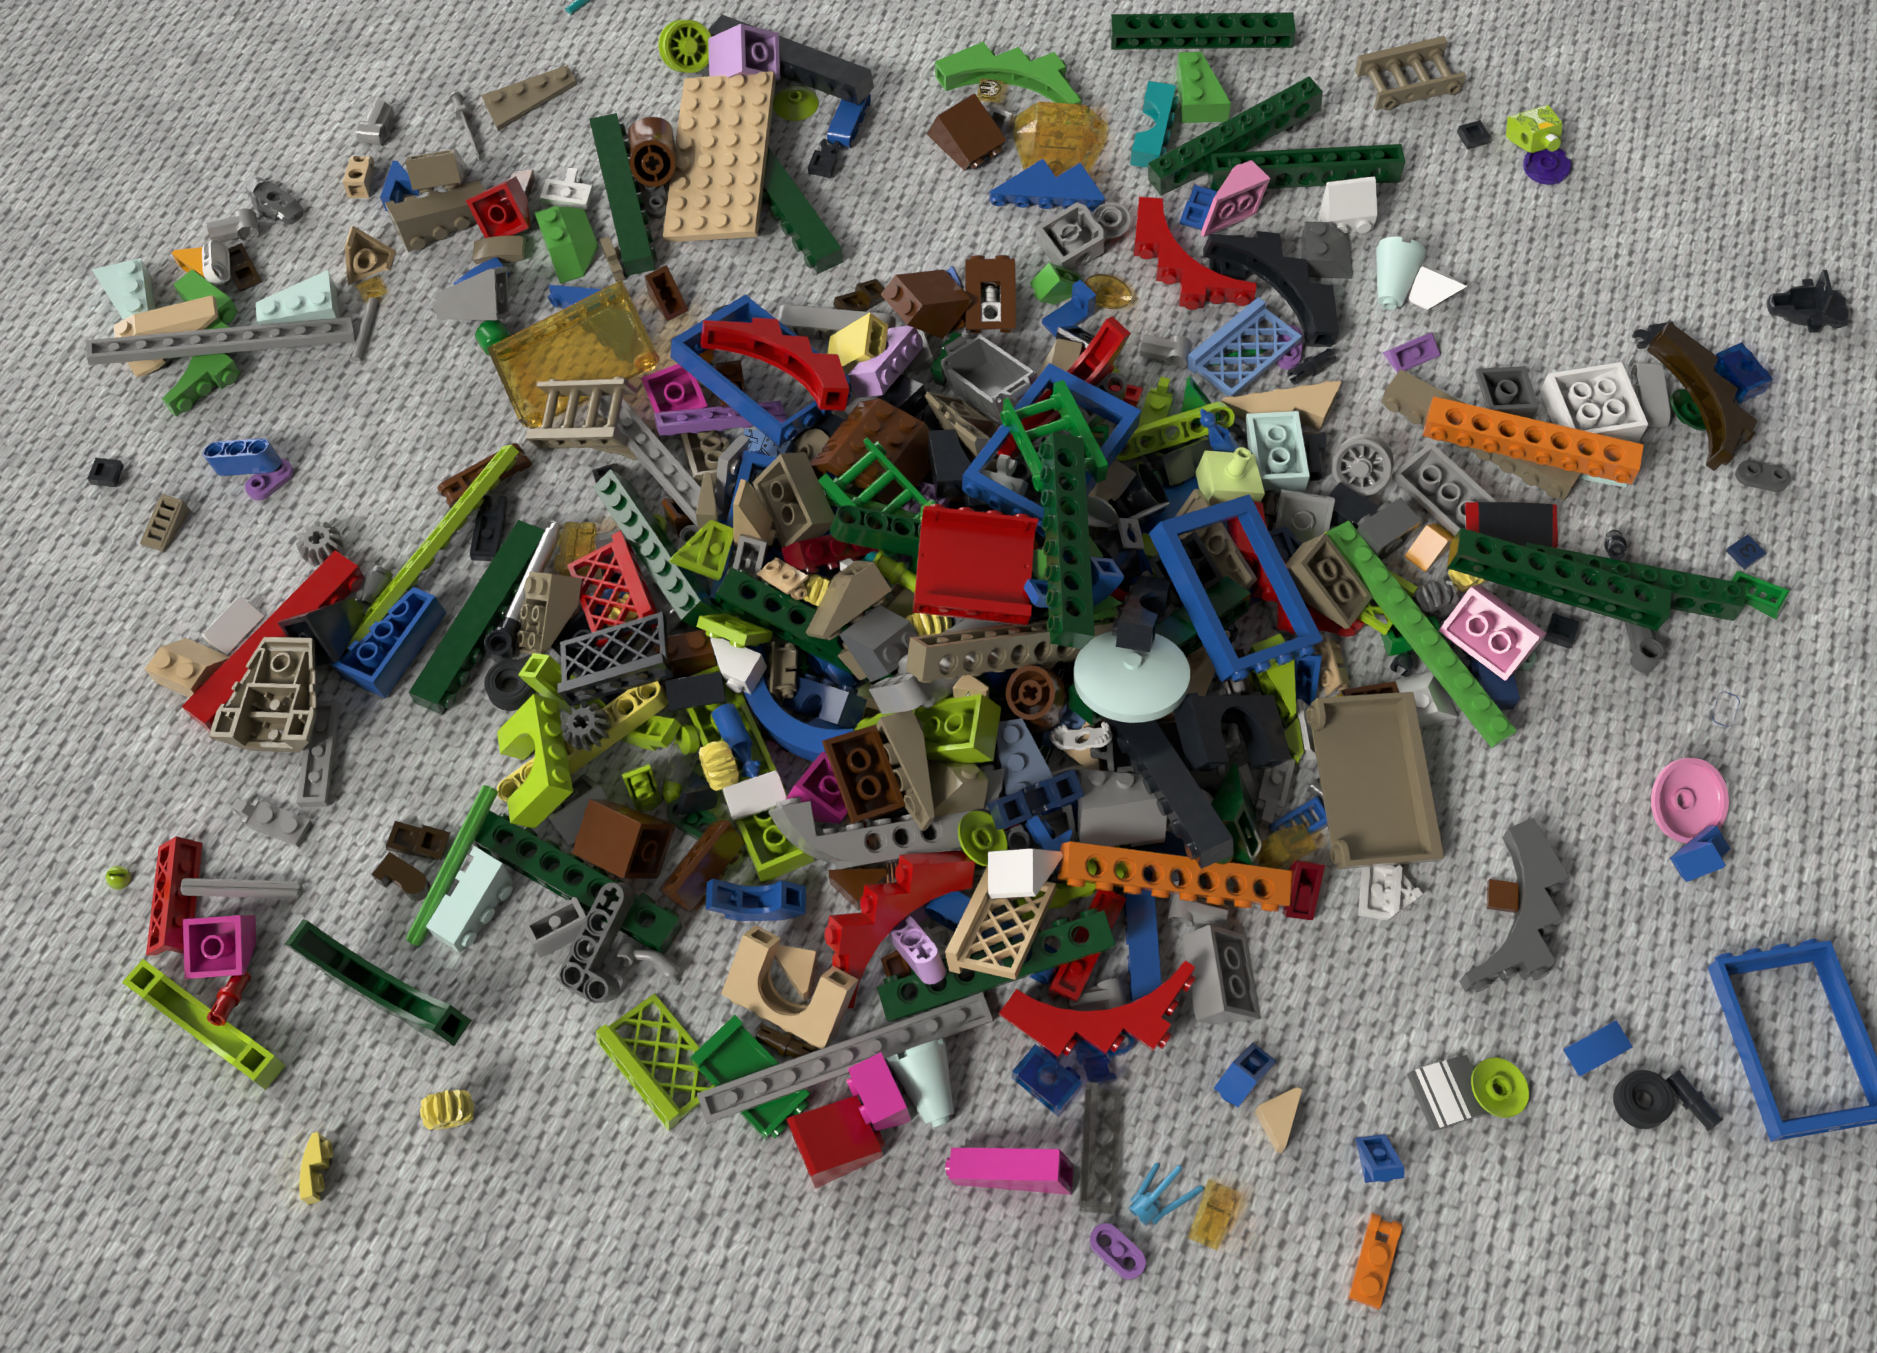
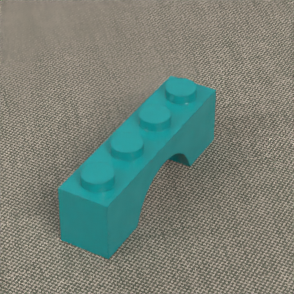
(1158, 104)

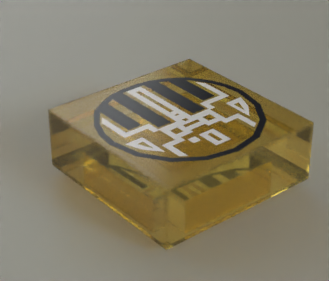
(990, 90)

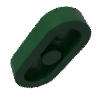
(692, 822)

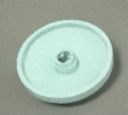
(1129, 682)

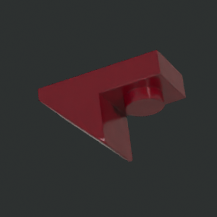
(1304, 889)

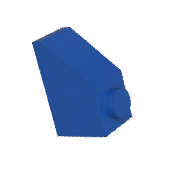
(1244, 1075)

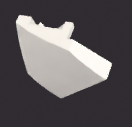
(1385, 892)

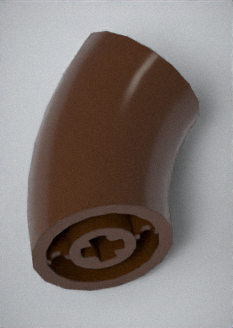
(652, 151)
(1037, 697)

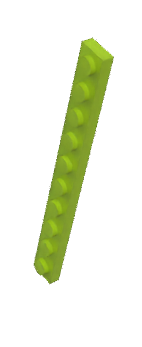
(438, 539)

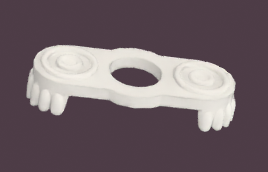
(1067, 739)

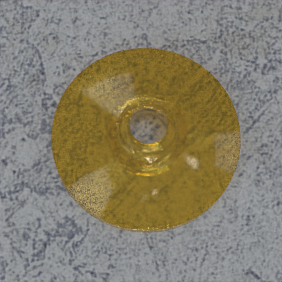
(1109, 291)

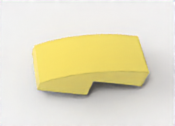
(314, 1159)

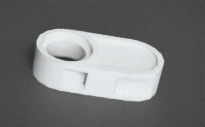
(216, 256)

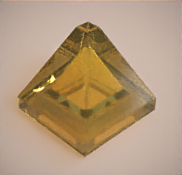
(371, 288)

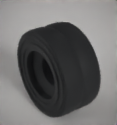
(498, 676)
(1652, 1084)

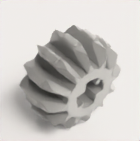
(319, 543)

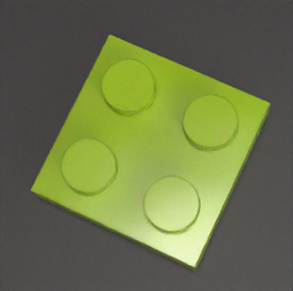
(734, 629)

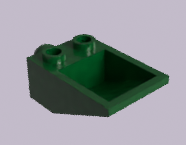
(1239, 817)

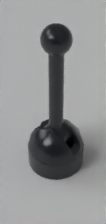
(1405, 661)

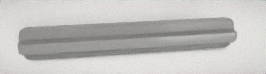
(240, 888)

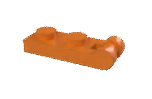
(1374, 1262)

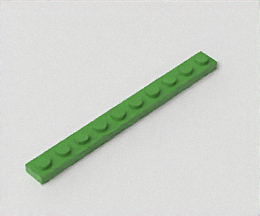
(1422, 636)

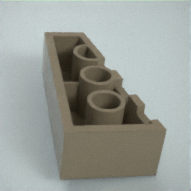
(433, 216)

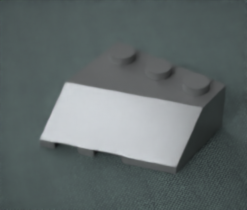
(1117, 810)

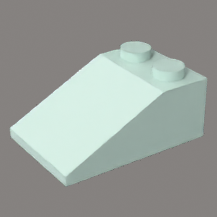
(1278, 450)

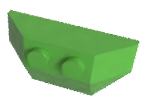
(567, 240)

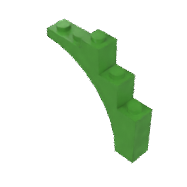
(1012, 67)
(203, 370)

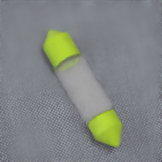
(675, 773)

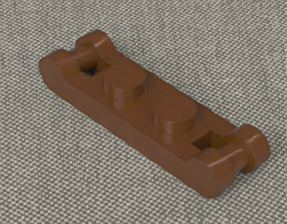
(467, 476)

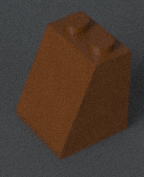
(967, 133)
(927, 300)
(690, 654)
(623, 840)

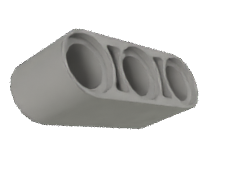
(1652, 393)

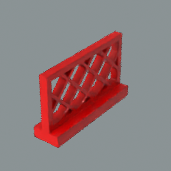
(631, 576)

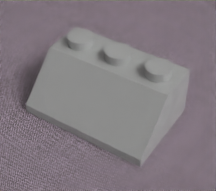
(1224, 976)

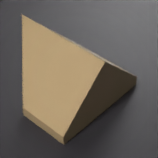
(365, 255)

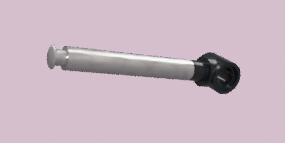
(512, 620)

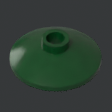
(1686, 409)

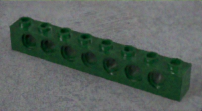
(1202, 30)
(1235, 135)
(1314, 165)
(1066, 541)
(1559, 579)
(1688, 591)
(755, 611)
(498, 827)
(1100, 939)

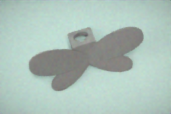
(1103, 515)

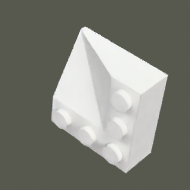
(1595, 401)

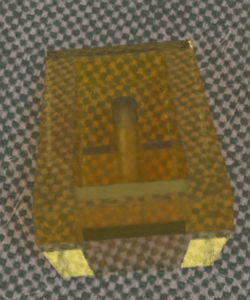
(1285, 847)
(1212, 1214)

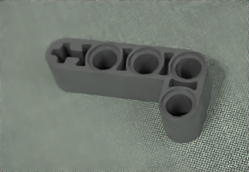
(602, 941)

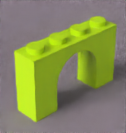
(537, 728)

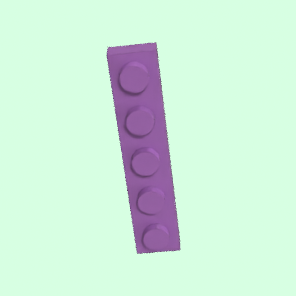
(710, 418)

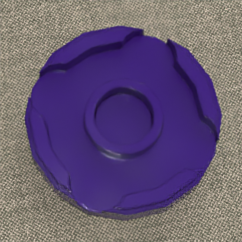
(1542, 170)

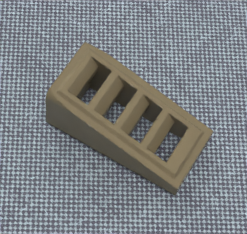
(706, 504)
(162, 510)

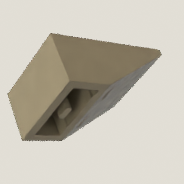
(436, 169)
(847, 597)
(546, 610)

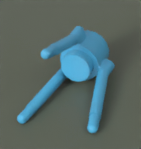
(1147, 1205)

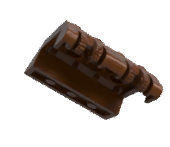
(897, 432)

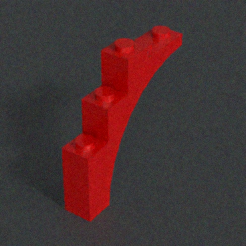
(1176, 266)
(792, 354)
(1091, 367)
(1263, 589)
(884, 905)
(1141, 1019)

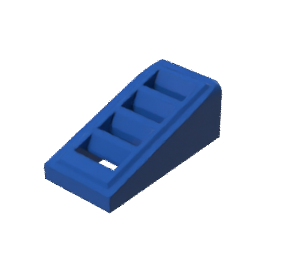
(1313, 804)

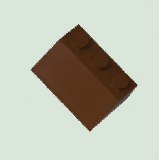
(864, 775)
(704, 861)

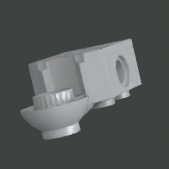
(1077, 237)

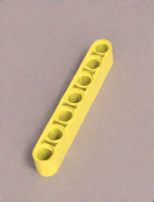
(621, 725)

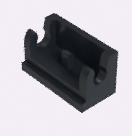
(695, 691)

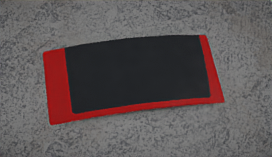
(1514, 521)

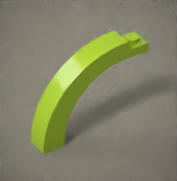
(544, 675)

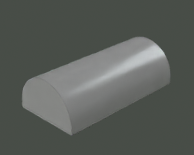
(1440, 487)

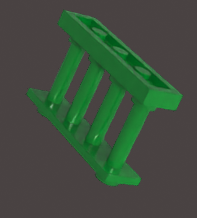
(1071, 421)
(836, 487)

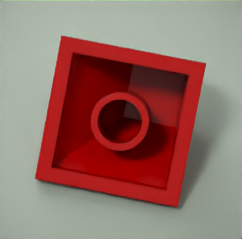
(501, 209)

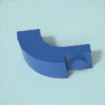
(1104, 575)
(756, 903)

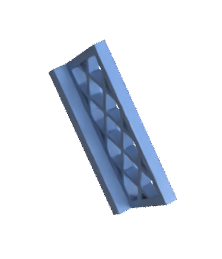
(1226, 339)

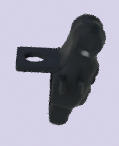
(1811, 305)

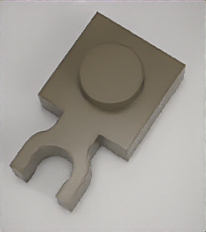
(612, 256)

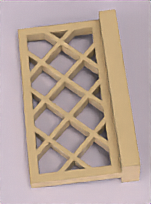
(976, 920)

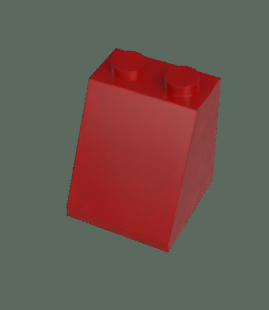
(835, 1140)

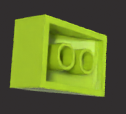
(960, 729)

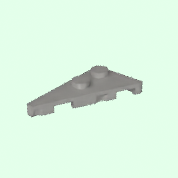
(727, 473)

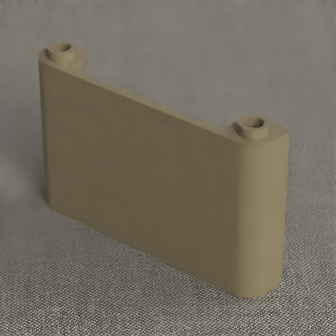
(1374, 780)

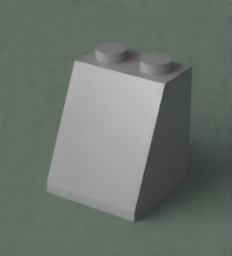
(475, 298)

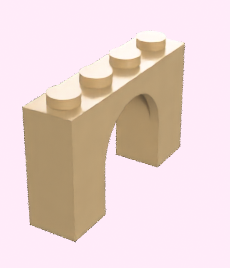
(751, 987)

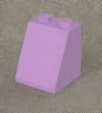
(744, 52)

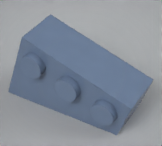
(1018, 756)

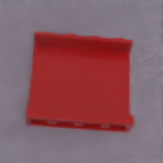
(974, 564)

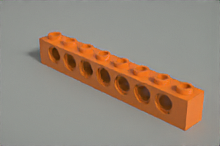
(1533, 440)
(1274, 882)

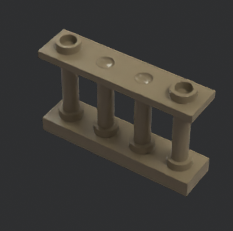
(1413, 56)
(588, 435)

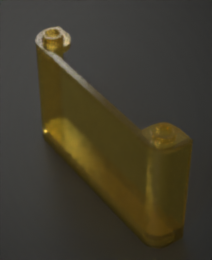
(585, 341)

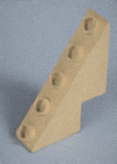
(1310, 401)

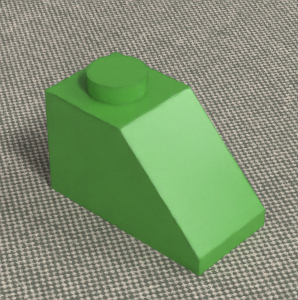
(1054, 283)

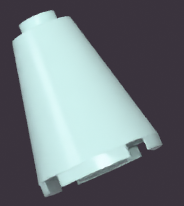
(1397, 269)
(926, 1080)

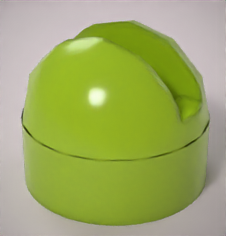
(118, 881)

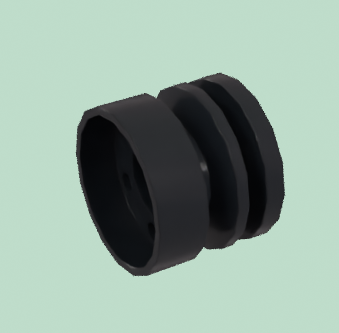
(1140, 494)

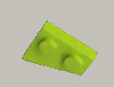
(706, 550)

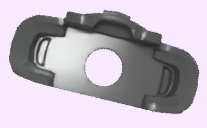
(285, 208)

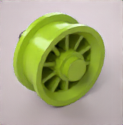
(684, 46)

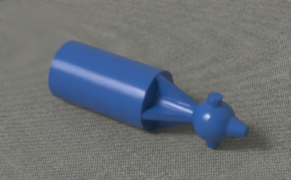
(1219, 437)
(736, 736)

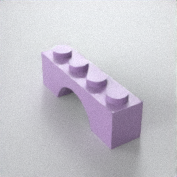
(879, 373)

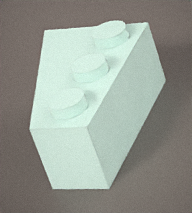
(127, 286)
(301, 302)
(471, 902)

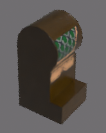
(403, 875)

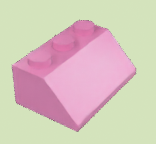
(1492, 631)

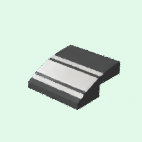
(1446, 1093)

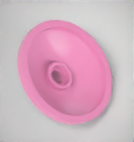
(1700, 794)

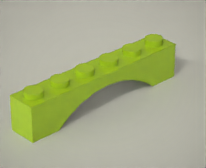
(192, 1016)

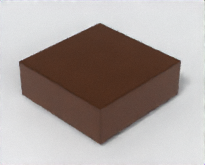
(1502, 896)

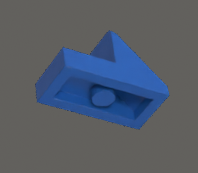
(396, 185)
(1041, 834)
(1701, 854)
(1379, 1159)

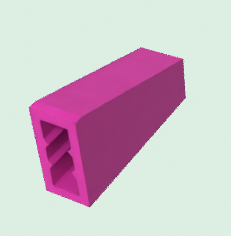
(1011, 1169)

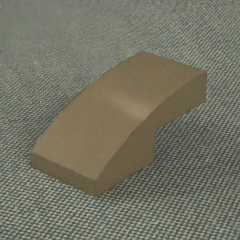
(505, 248)

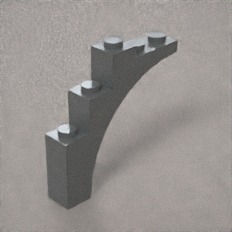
(1539, 878)

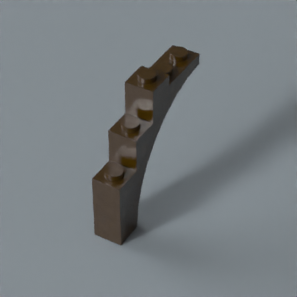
(1695, 369)

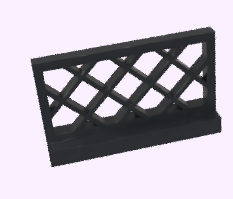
(615, 677)

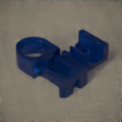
(1097, 1062)

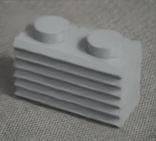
(555, 927)

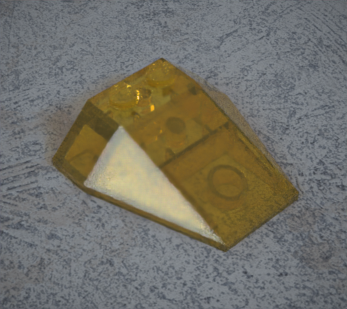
(1059, 135)

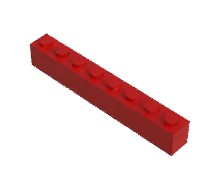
(325, 586)

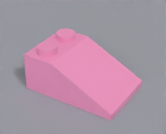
(1236, 198)

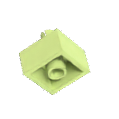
(1229, 476)

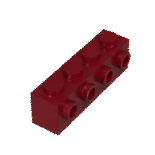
(822, 552)

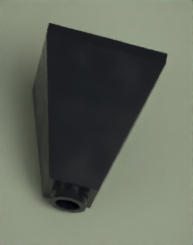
(1201, 560)
(329, 626)

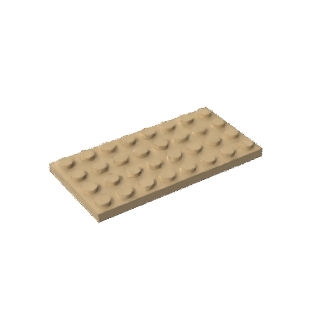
(720, 157)

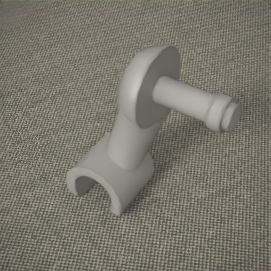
(664, 965)

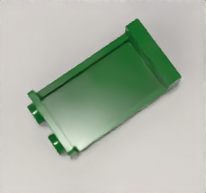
(736, 1054)

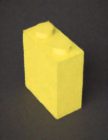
(859, 341)

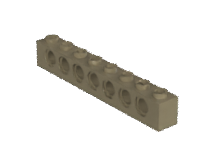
(988, 650)

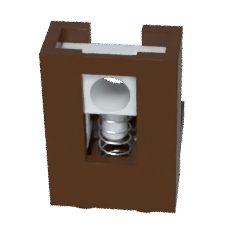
(991, 275)

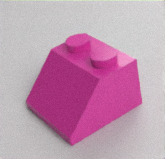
(673, 390)
(822, 790)
(218, 945)
(878, 1093)

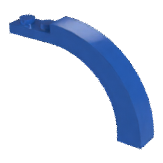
(785, 730)

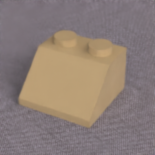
(184, 665)

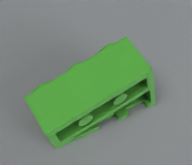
(1199, 90)

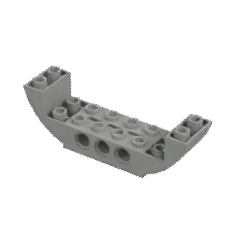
(849, 845)

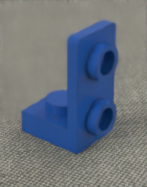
(1073, 312)

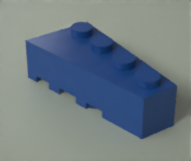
(391, 644)

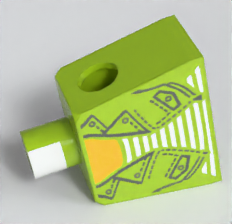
(1535, 129)

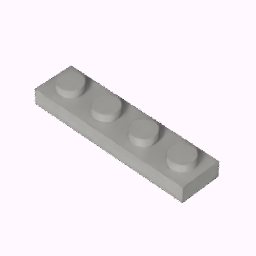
(319, 757)

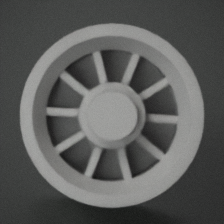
(1363, 463)

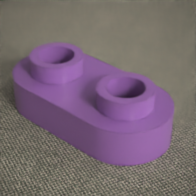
(1288, 362)
(269, 482)
(1119, 1250)

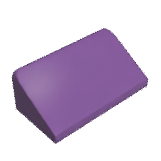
(1413, 352)

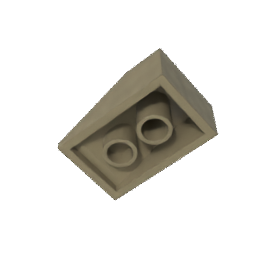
(1328, 581)

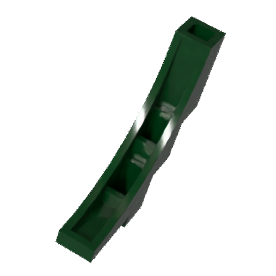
(378, 987)

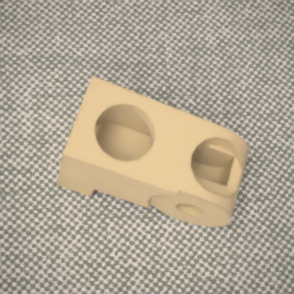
(359, 176)

